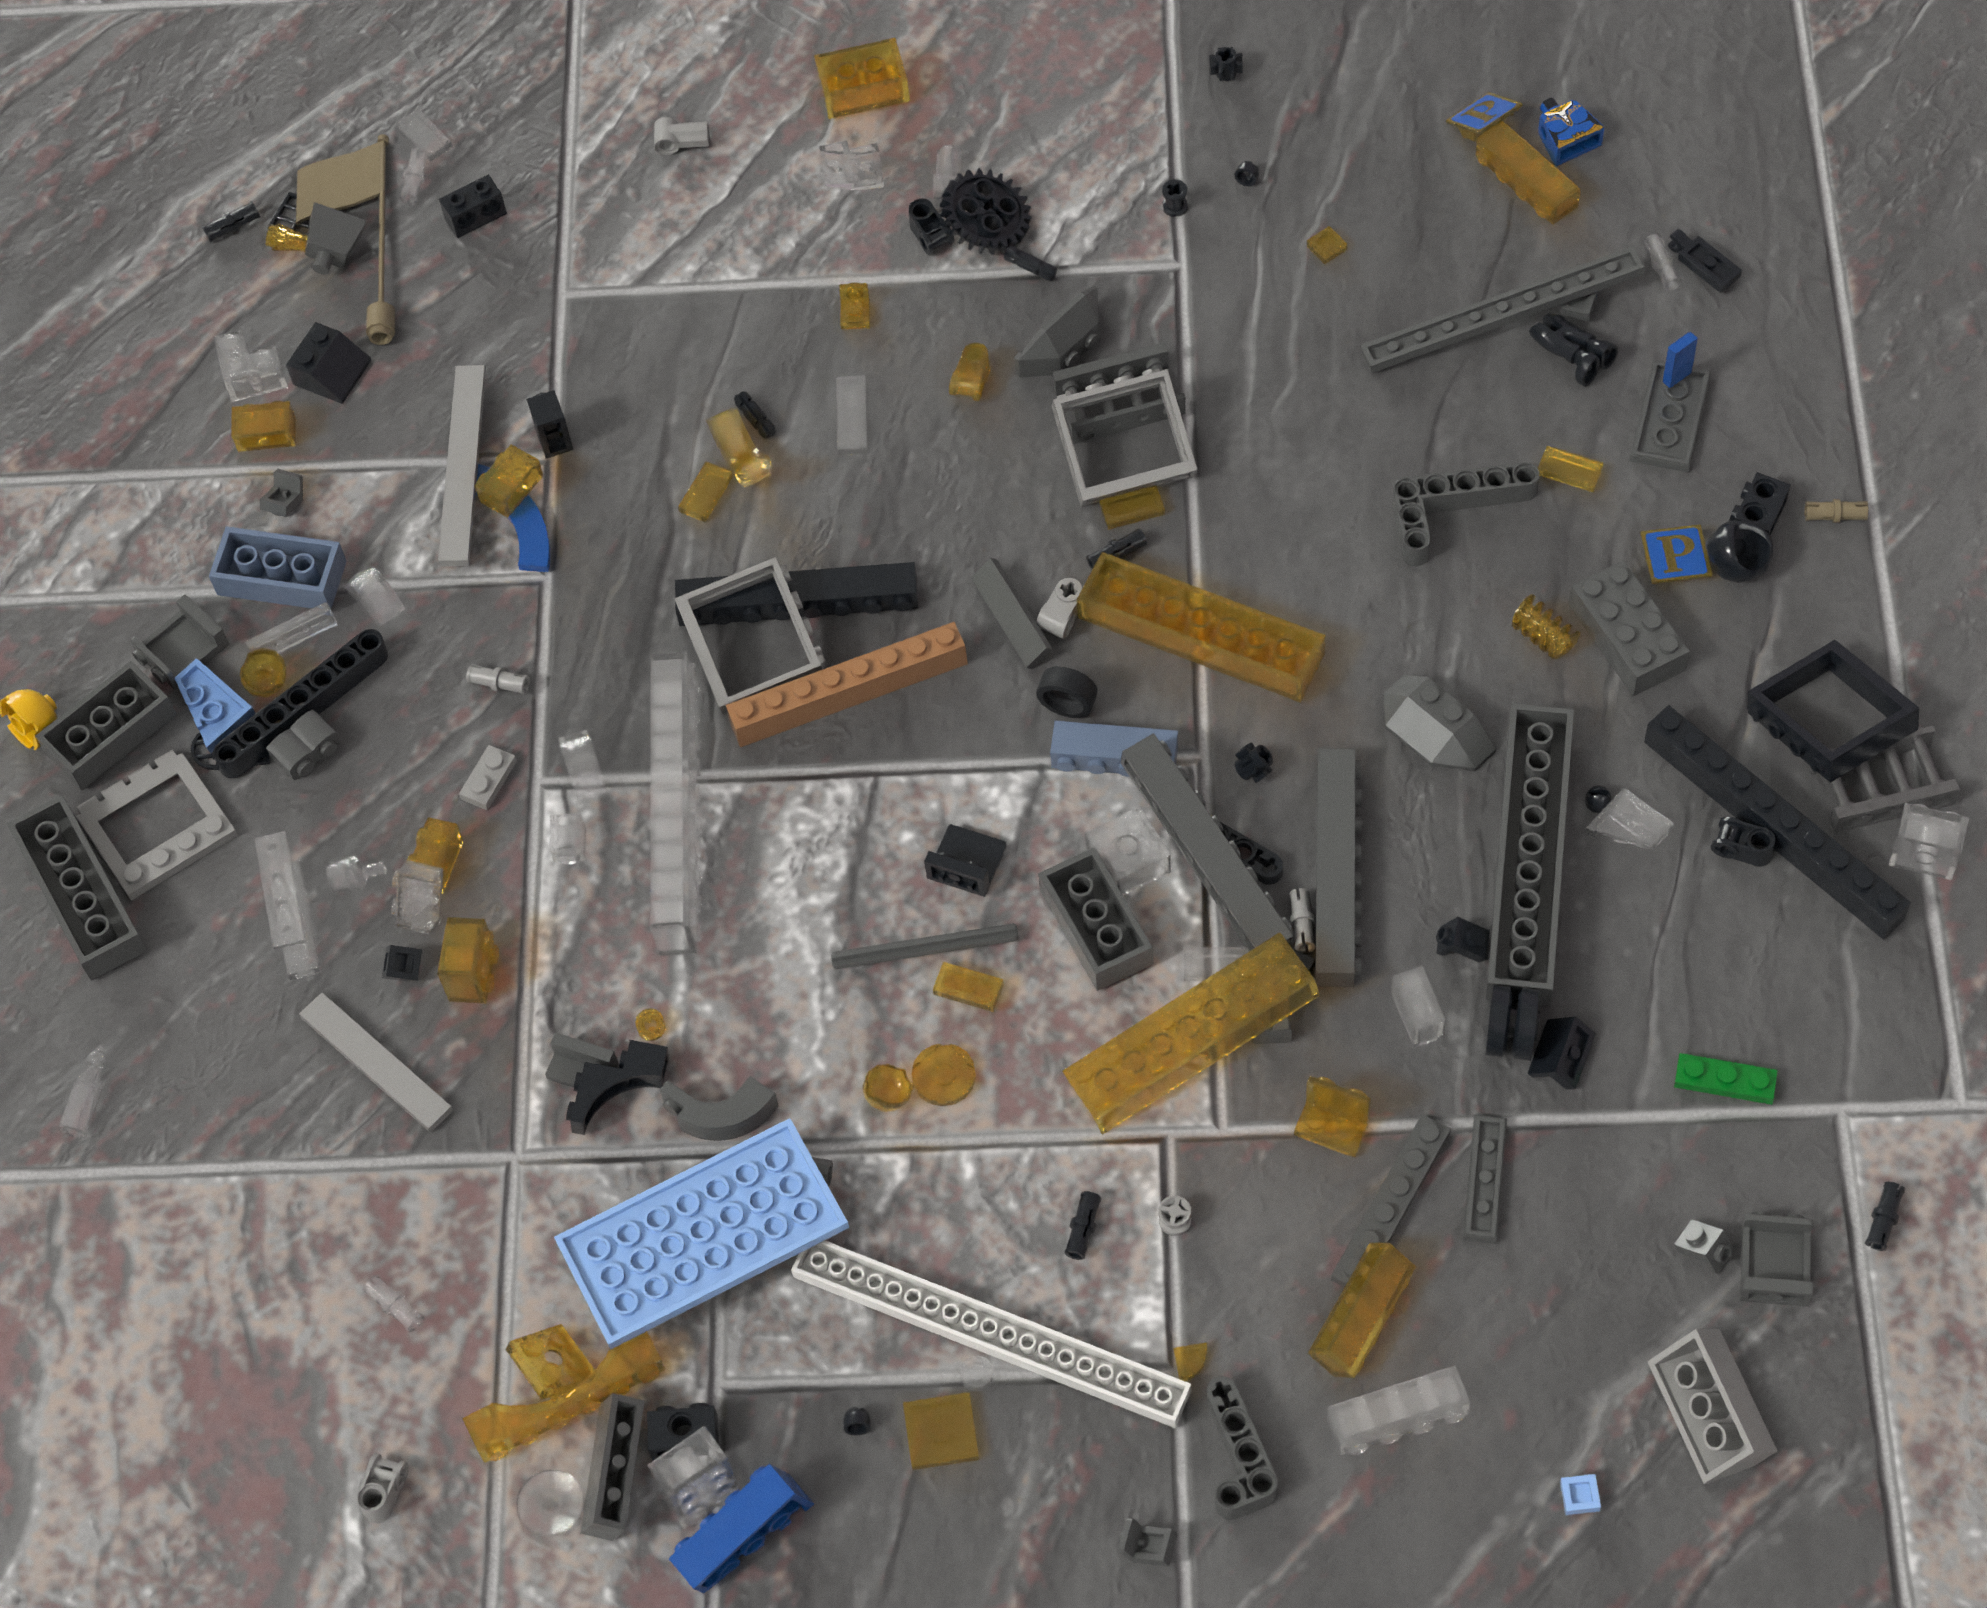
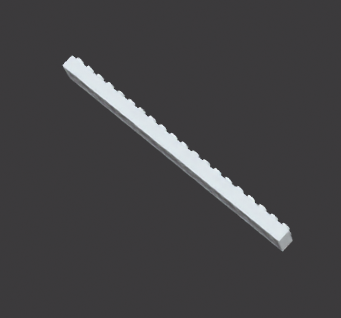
(994, 1332)

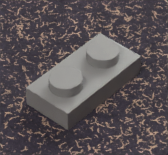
(487, 777)

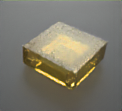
(1326, 244)

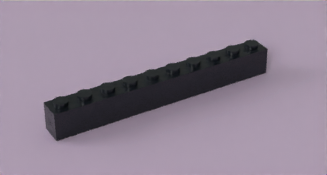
(1795, 835)

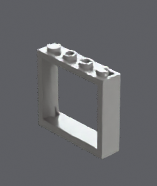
(1121, 387)
(728, 586)

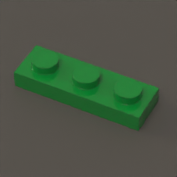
(1725, 1078)

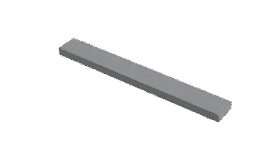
(462, 466)

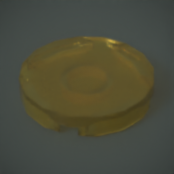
(943, 1074)

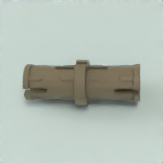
(1836, 510)

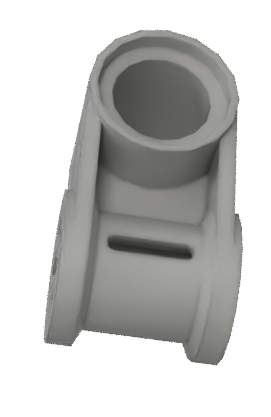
(1061, 608)
(381, 1481)

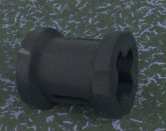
(1174, 193)

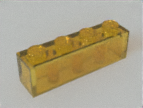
(1527, 172)
(1362, 1310)

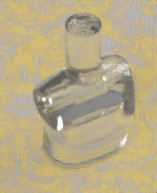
(351, 873)

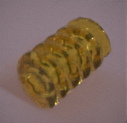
(1542, 629)

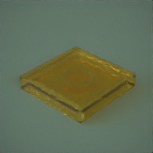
(940, 1431)

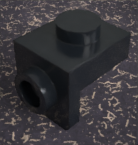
(1463, 938)

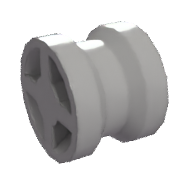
(1175, 1207)

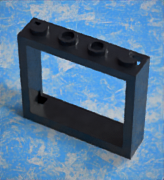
(1900, 711)

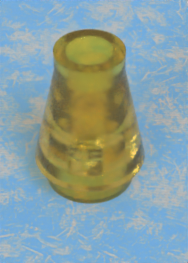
(285, 239)

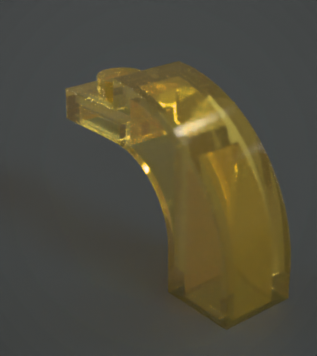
(738, 448)

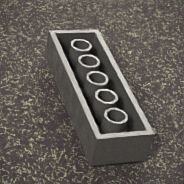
(76, 887)

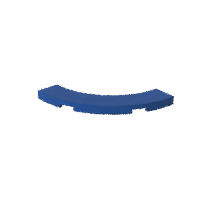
(531, 533)

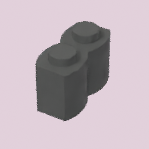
(303, 745)

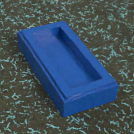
(1680, 359)

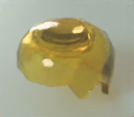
(263, 672)
(887, 1087)

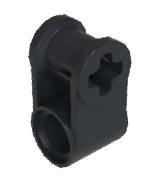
(930, 227)
(1742, 842)

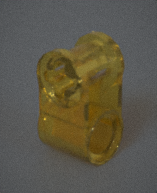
(971, 376)

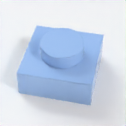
(1580, 1494)

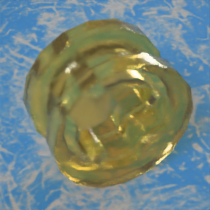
(647, 1016)

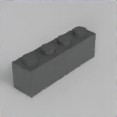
(612, 1467)

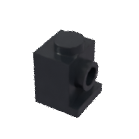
(401, 963)

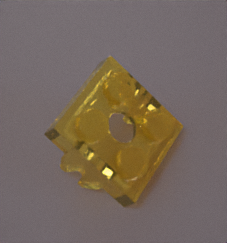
(547, 1377)

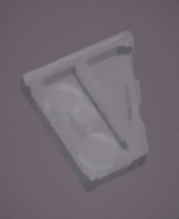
(1631, 821)

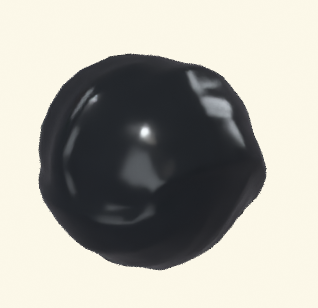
(1740, 551)

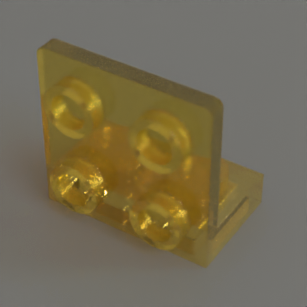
(1334, 1116)

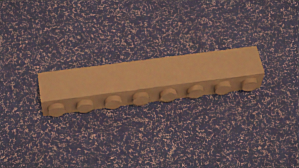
(847, 684)

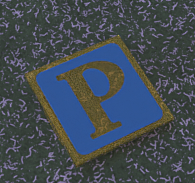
(1483, 114)
(1676, 554)

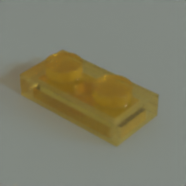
(968, 986)

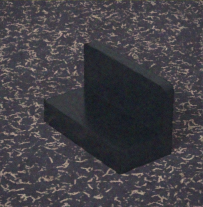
(1562, 1051)

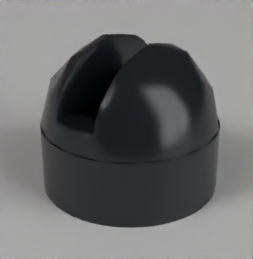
(1242, 178)
(1599, 800)
(856, 1421)

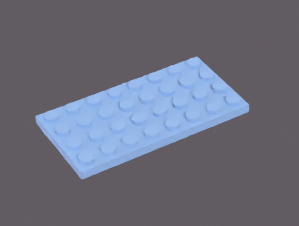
(700, 1233)

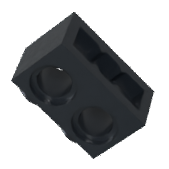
(472, 206)
(550, 424)
(1763, 510)

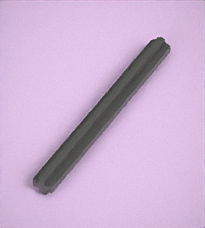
(924, 946)

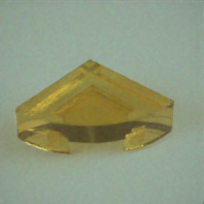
(1190, 1360)

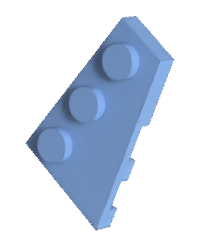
(212, 703)

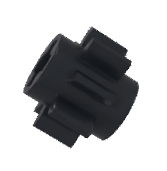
(1226, 64)
(1253, 762)

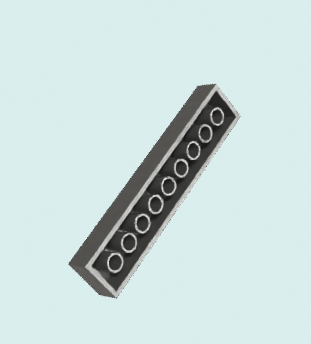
(1530, 851)

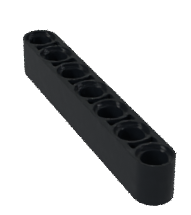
(307, 690)

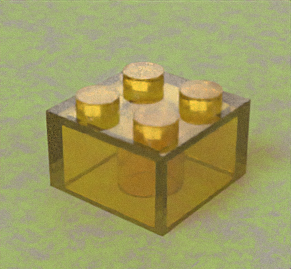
(467, 960)

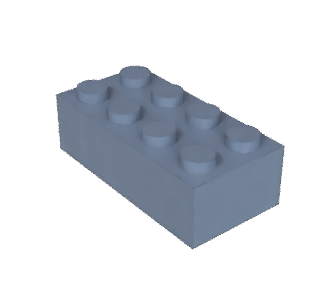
(277, 568)

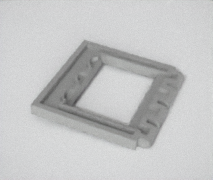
(172, 854)

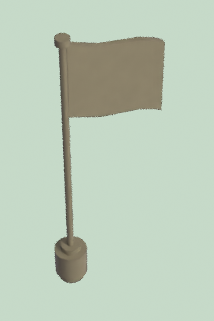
(344, 184)

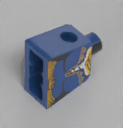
(1568, 130)

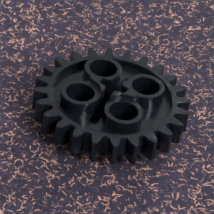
(985, 211)

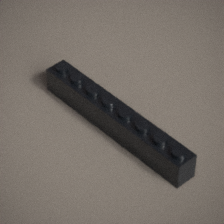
(820, 592)

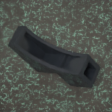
(638, 1068)

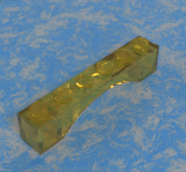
(503, 1427)

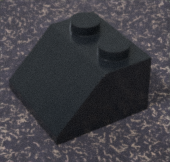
(327, 363)

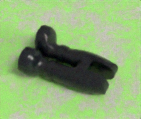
(1575, 346)

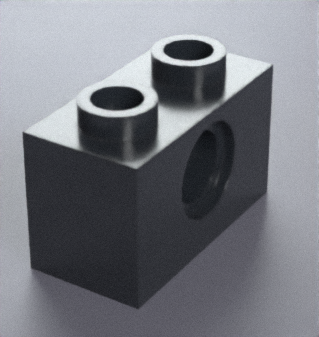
(667, 1419)

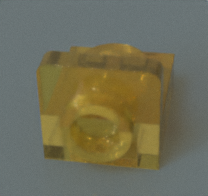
(854, 306)

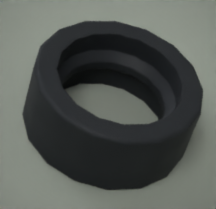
(1066, 692)

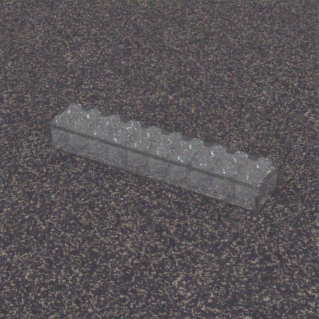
(674, 804)

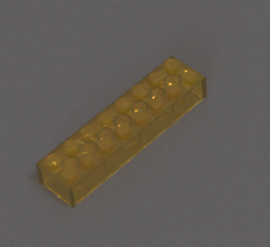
(1201, 626)
(1191, 1033)

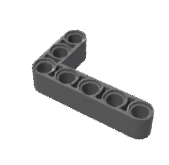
(1453, 497)

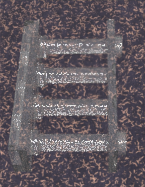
(287, 905)

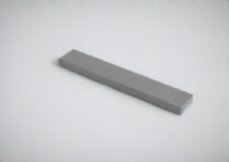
(376, 1062)

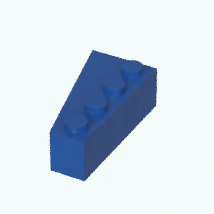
(739, 1527)

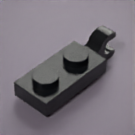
(1704, 260)

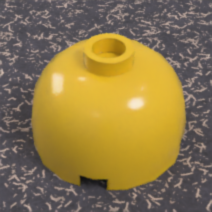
(28, 714)

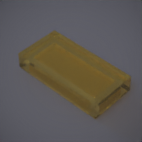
(1570, 468)
(705, 491)
(1132, 507)

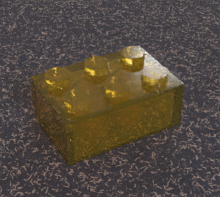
(862, 78)

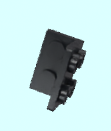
(965, 860)

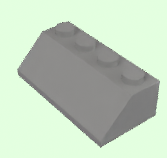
(1711, 1405)

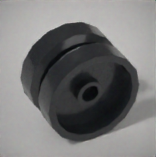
(1514, 1023)

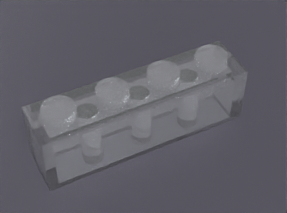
(1398, 1411)

